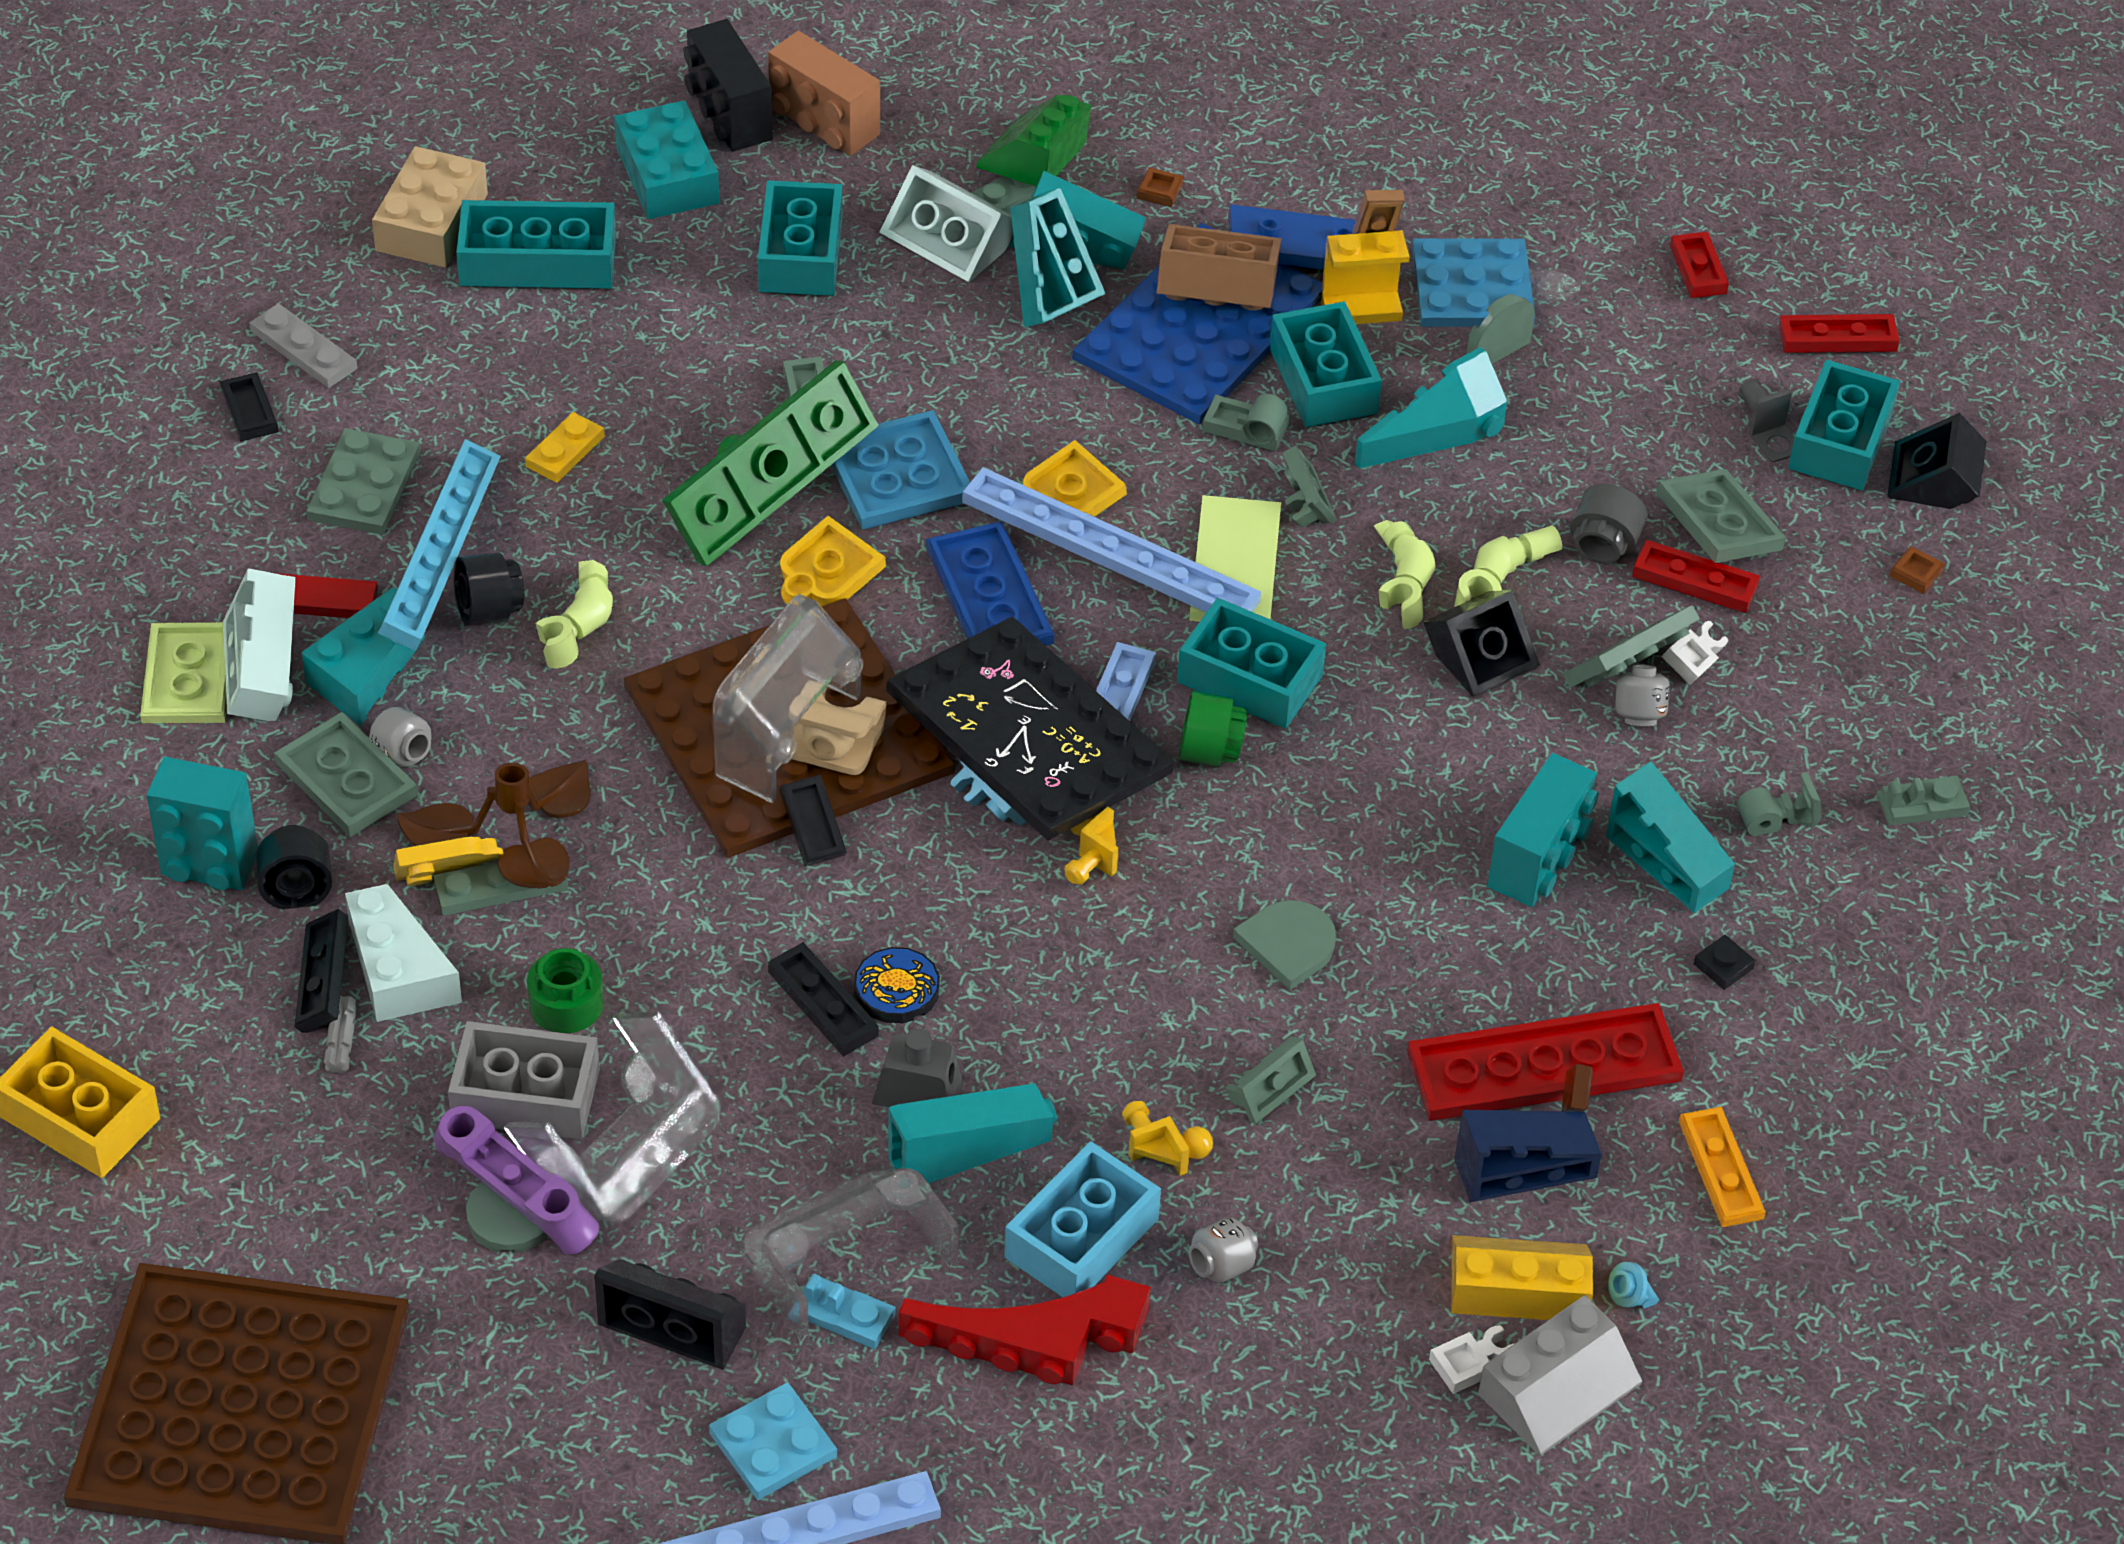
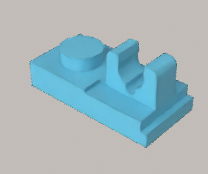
(980, 791)
(847, 1311)

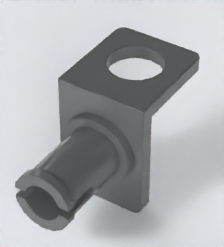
(1768, 417)

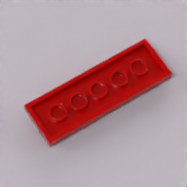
(1530, 1060)

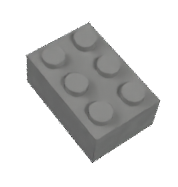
(526, 1076)

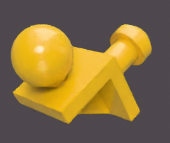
(1096, 848)
(1163, 1140)

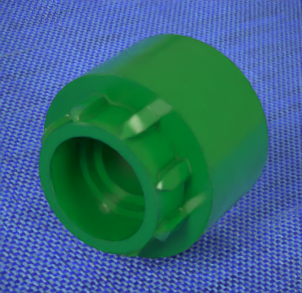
(1212, 730)
(565, 991)

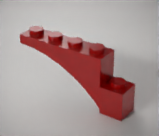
(1037, 1337)

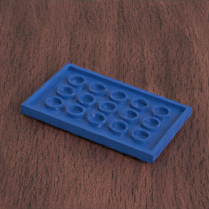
(1187, 348)

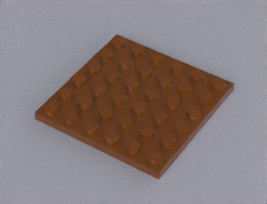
(679, 712)
(238, 1404)

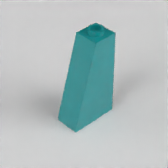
(967, 1129)

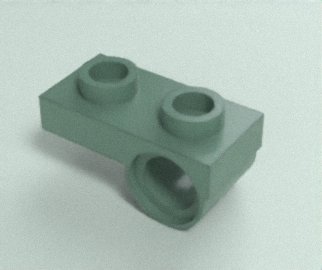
(1254, 424)

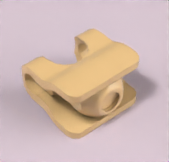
(838, 735)

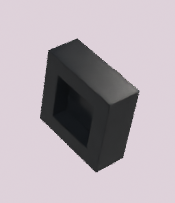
(1724, 962)

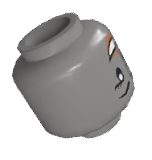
(1642, 696)
(401, 736)
(1223, 1250)

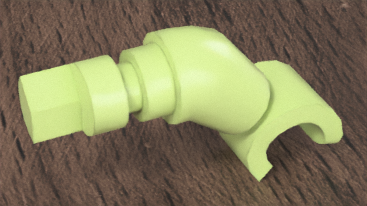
(1502, 557)
(1414, 569)
(583, 616)

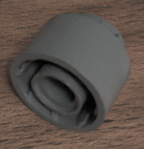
(1607, 523)

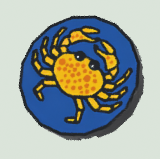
(896, 984)

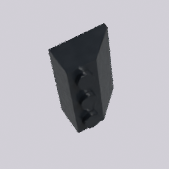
(669, 1312)

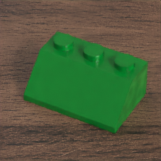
(1039, 140)

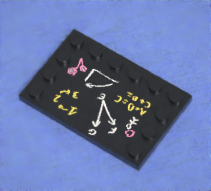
(1030, 727)

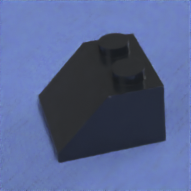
(1939, 464)
(1483, 641)

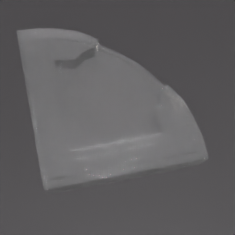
(1554, 285)

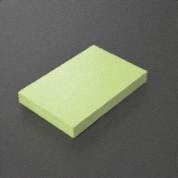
(185, 674)

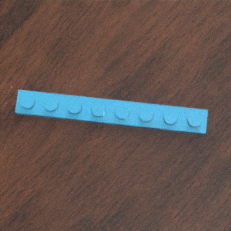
(439, 545)

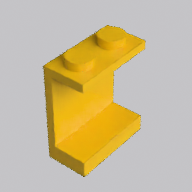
(1365, 274)

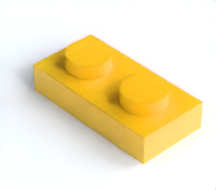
(564, 447)

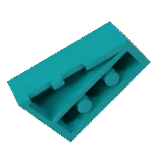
(1105, 227)
(1051, 259)
(355, 662)
(1667, 839)

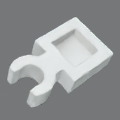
(1694, 653)
(1463, 1358)

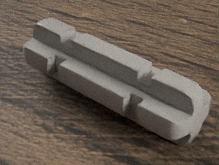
(340, 1037)

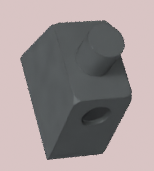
(917, 1070)

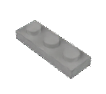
(303, 345)

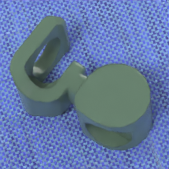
(1764, 812)

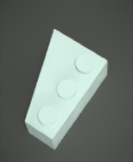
(259, 646)
(398, 957)

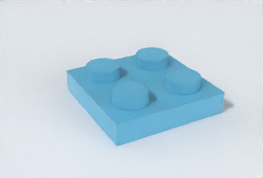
(772, 1441)

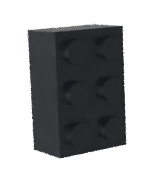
(728, 85)

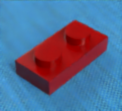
(1699, 264)

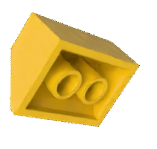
(1518, 1277)

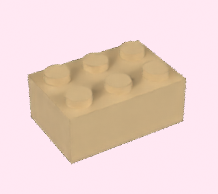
(424, 206)

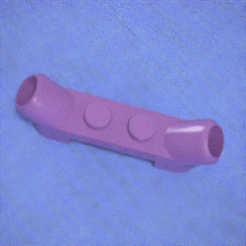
(516, 1178)

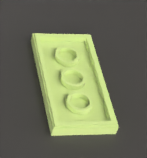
(1241, 543)

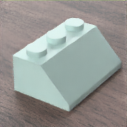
(947, 224)

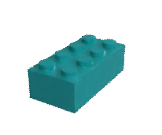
(536, 244)

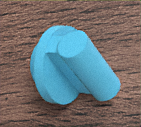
(1630, 1286)

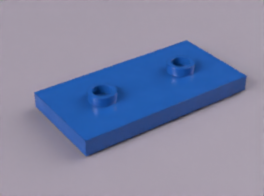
(1301, 233)
(987, 580)

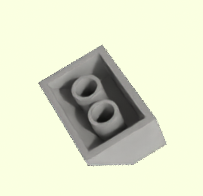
(1560, 1376)

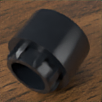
(487, 587)
(293, 865)

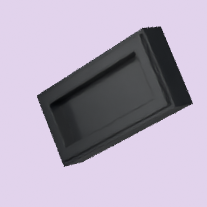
(249, 406)
(812, 820)

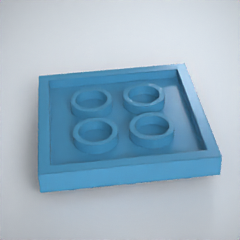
(1466, 276)
(901, 471)

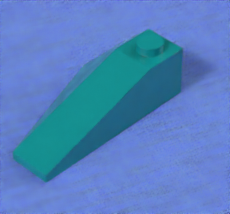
(1450, 414)

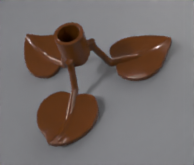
(536, 864)

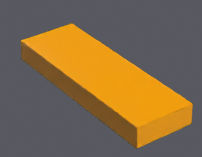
(1722, 1166)

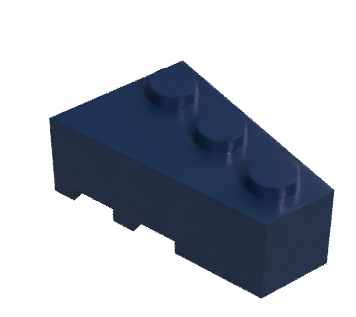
(1523, 1151)

